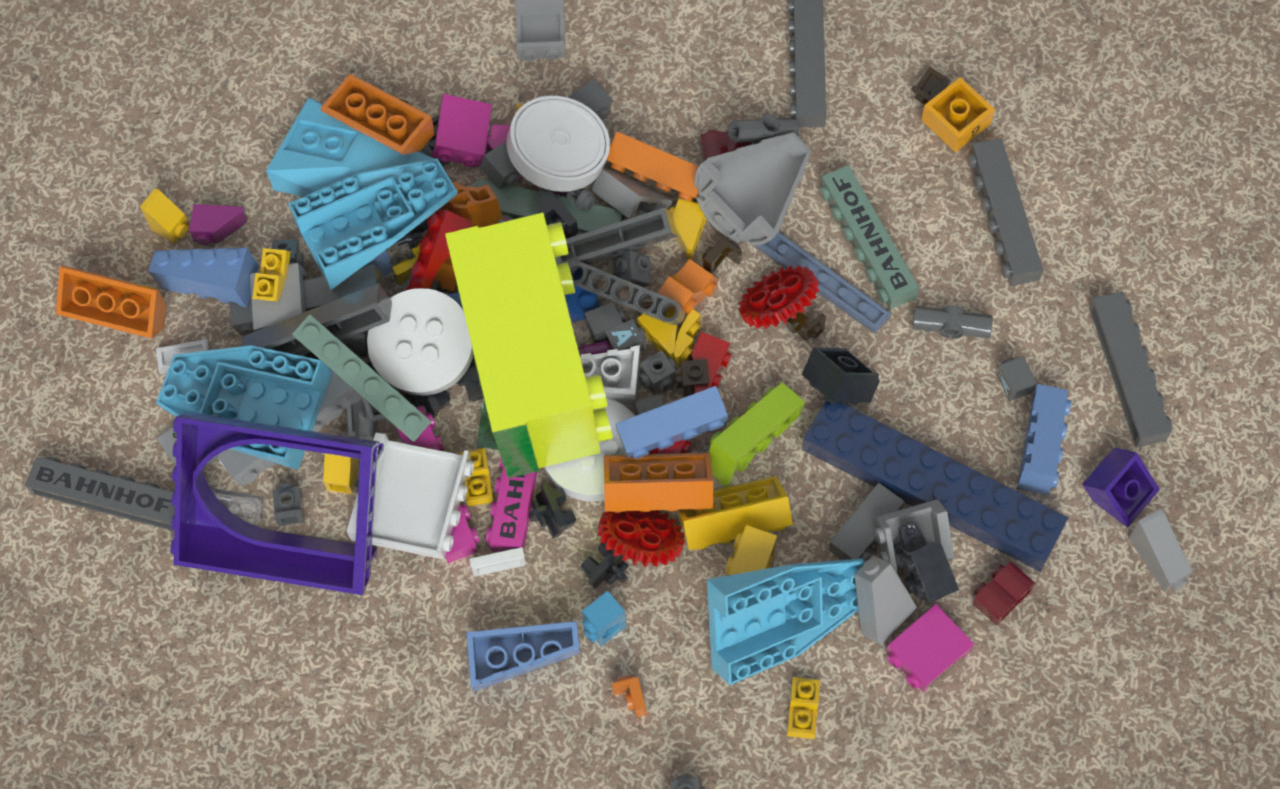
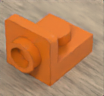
(635, 698)

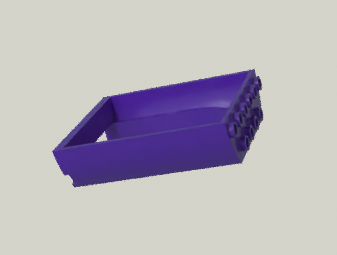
(219, 541)

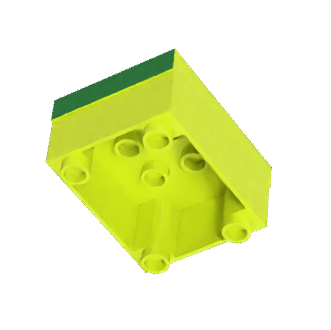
(526, 344)

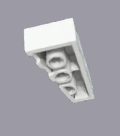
(617, 371)

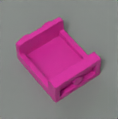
(462, 130)
(928, 648)

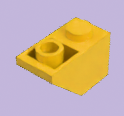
(340, 473)

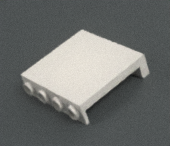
(416, 498)

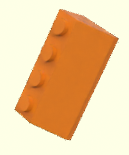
(380, 115)
(653, 164)
(110, 302)
(658, 482)

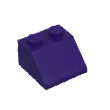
(1121, 485)

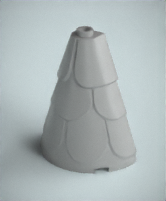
(751, 187)

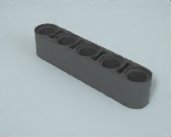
(636, 296)

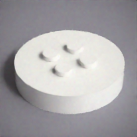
(558, 143)
(423, 344)
(585, 476)

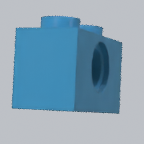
(603, 619)

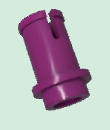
(595, 348)

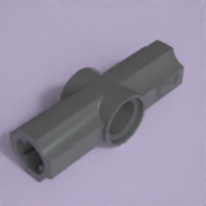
(760, 129)
(952, 322)

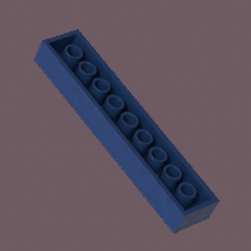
(921, 475)

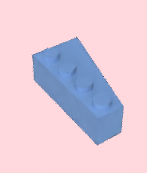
(206, 272)
(672, 423)
(1043, 440)
(518, 650)

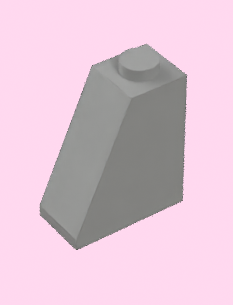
(628, 194)
(1161, 551)
(881, 600)

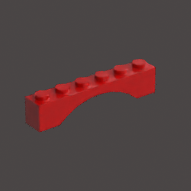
(434, 247)
(717, 356)

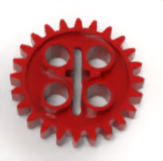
(778, 297)
(641, 536)

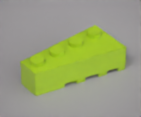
(753, 432)

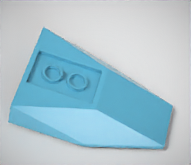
(327, 151)
(368, 214)
(252, 387)
(776, 613)

